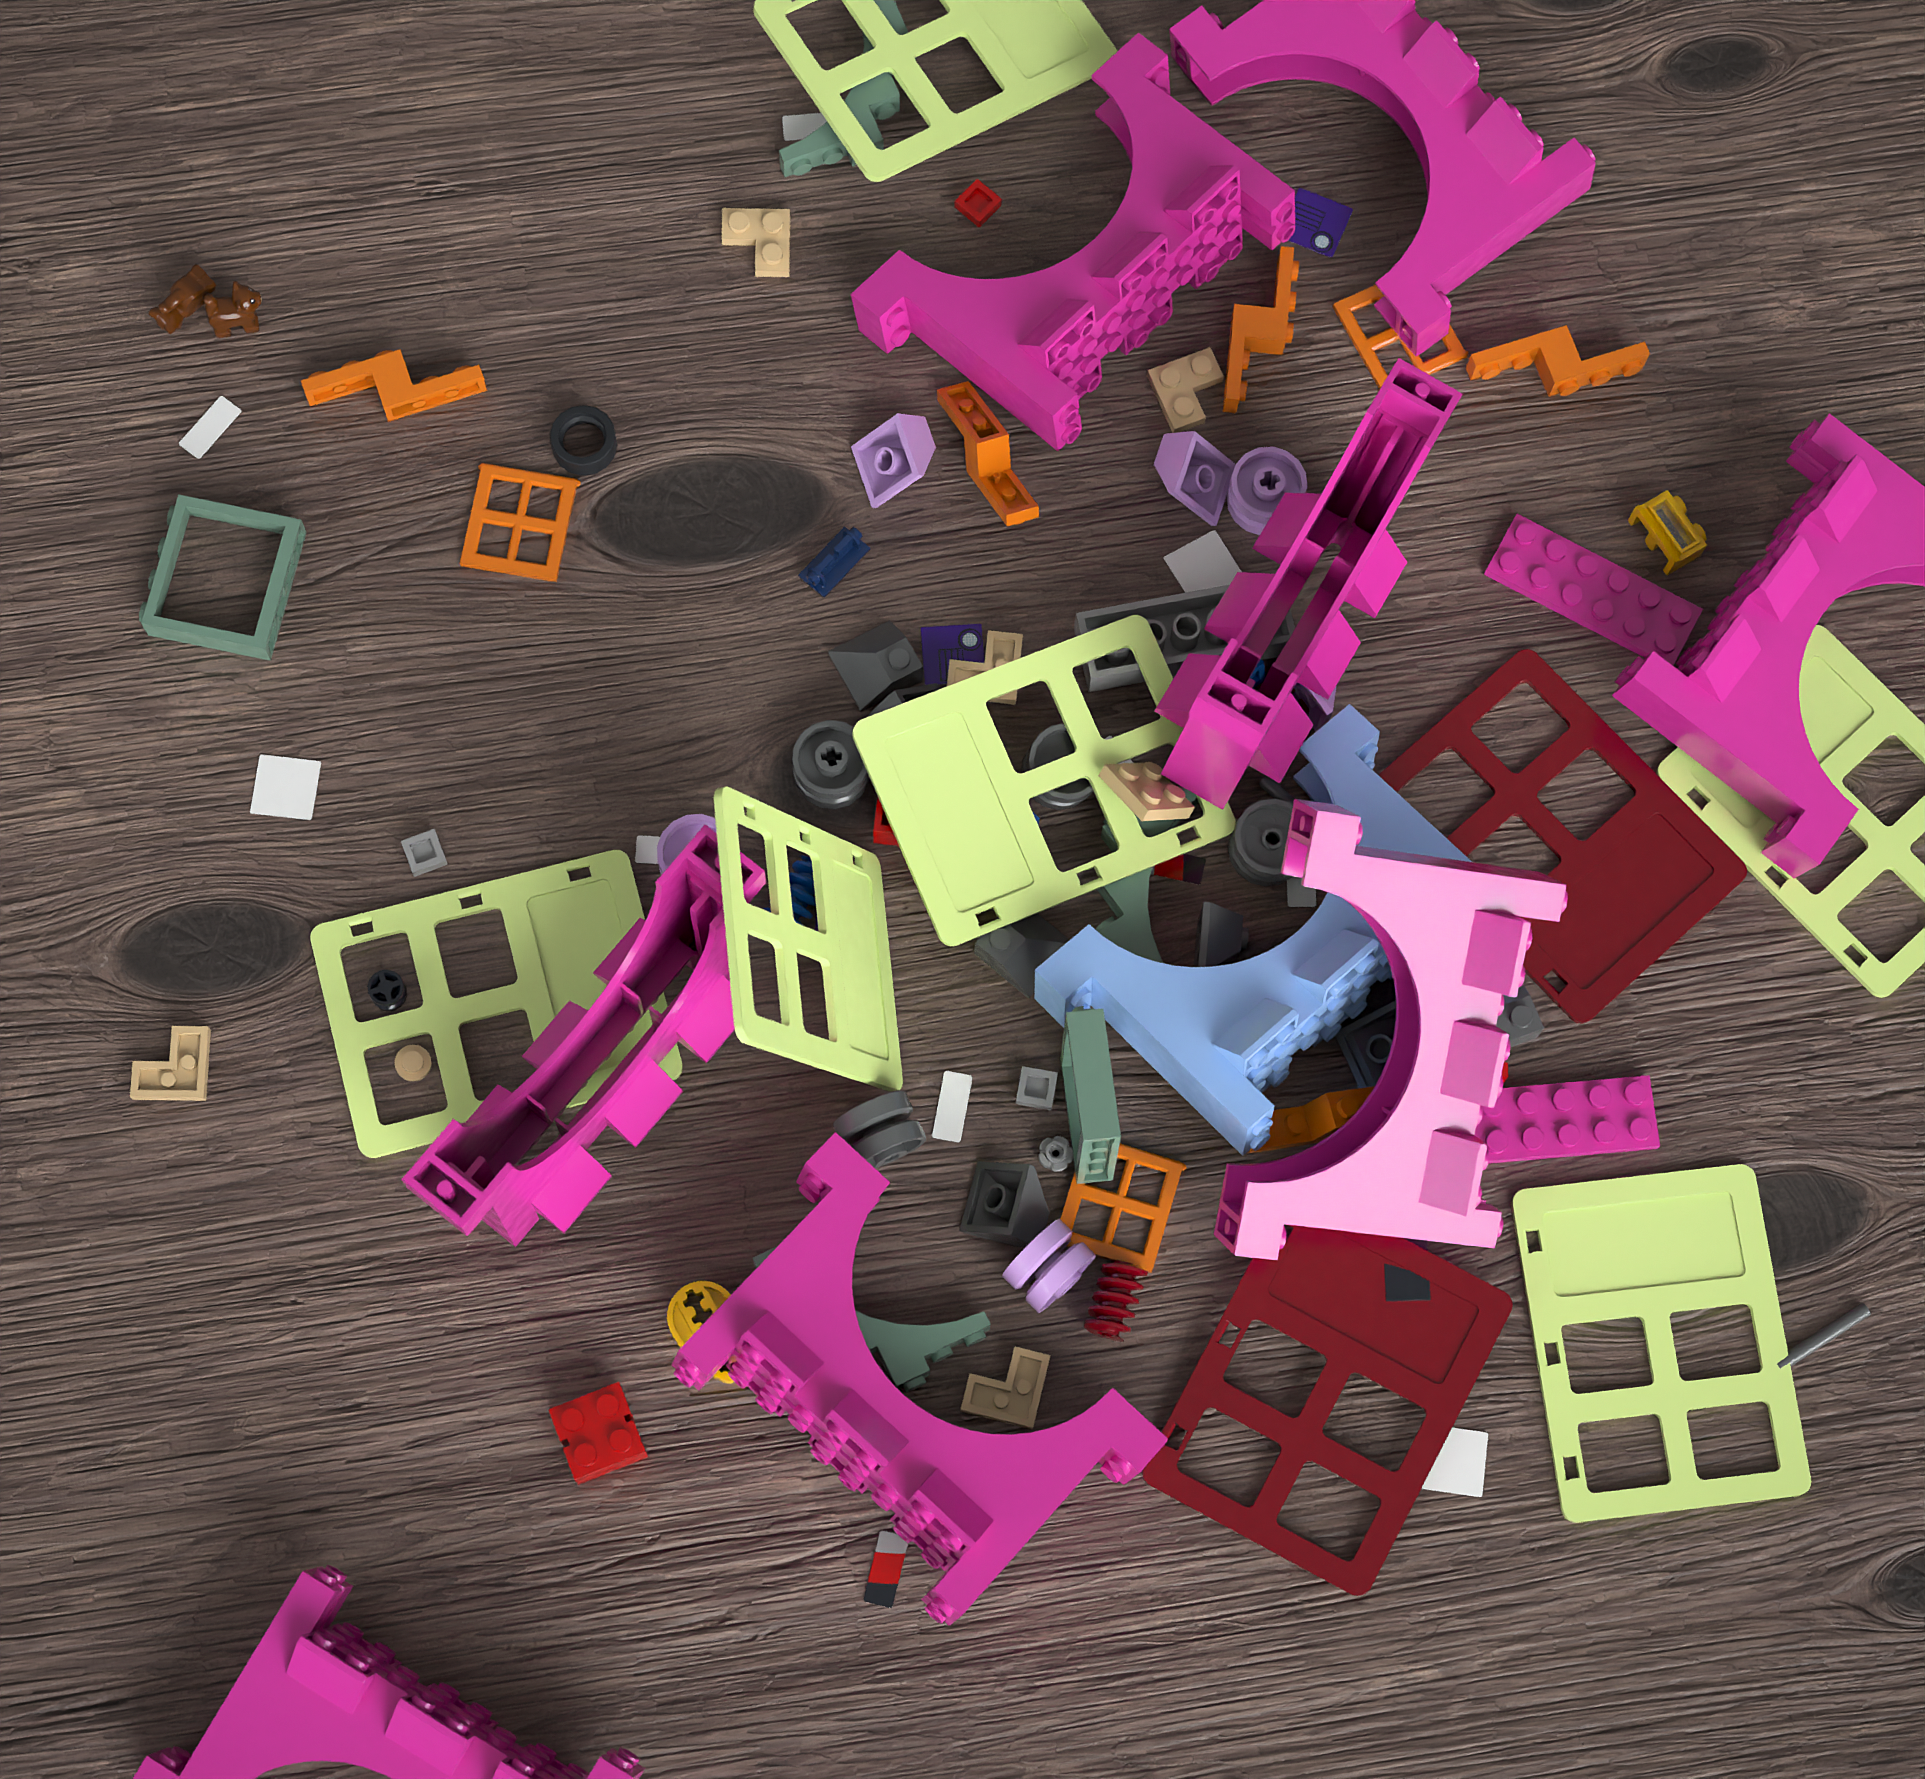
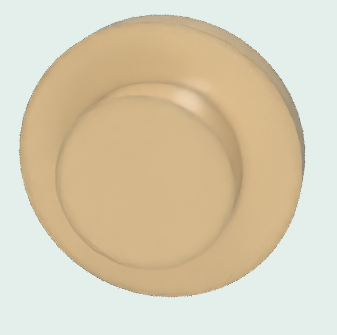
(413, 1062)

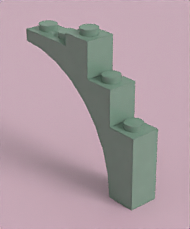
(867, 101)
(1130, 896)
(907, 1347)

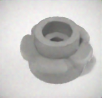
(1051, 1162)

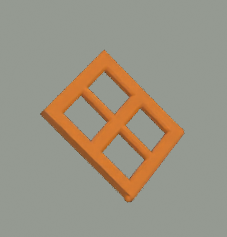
(1367, 346)
(520, 521)
(1120, 1202)

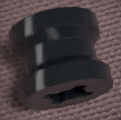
(383, 983)

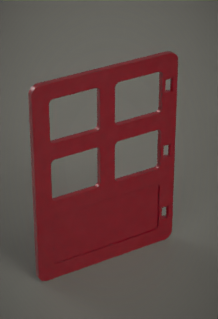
(1628, 884)
(1333, 1300)

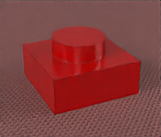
(978, 203)

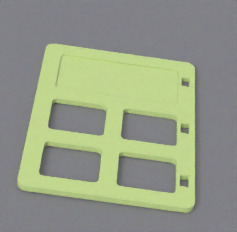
(1026, 45)
(1844, 719)
(967, 811)
(556, 940)
(848, 945)
(1644, 1253)

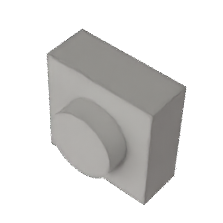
(424, 852)
(1036, 1088)

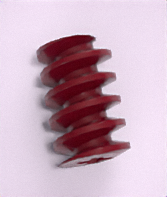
(1114, 1299)

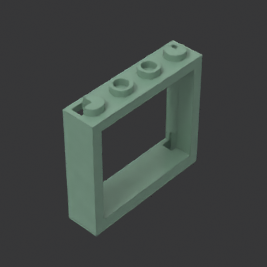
(276, 597)
(1090, 1095)

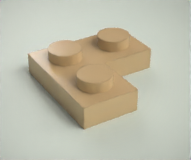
(766, 231)
(1176, 387)
(1000, 649)
(183, 1075)
(1012, 1400)

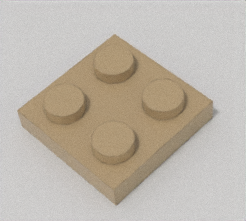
(1147, 791)

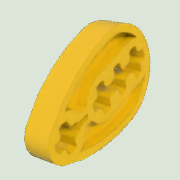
(680, 1317)

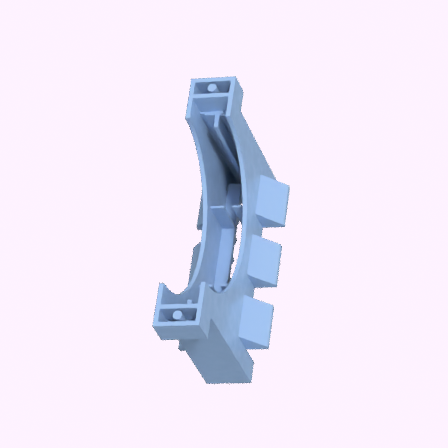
(1235, 1026)

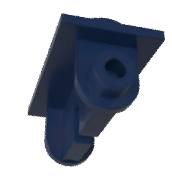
(834, 561)

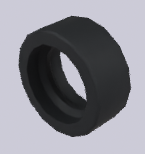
(583, 415)

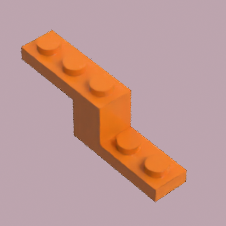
(1260, 329)
(1557, 361)
(394, 385)
(988, 453)
(1314, 1120)

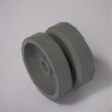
(1048, 747)
(825, 784)
(1248, 846)
(881, 1129)

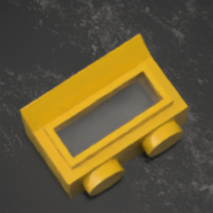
(1670, 530)

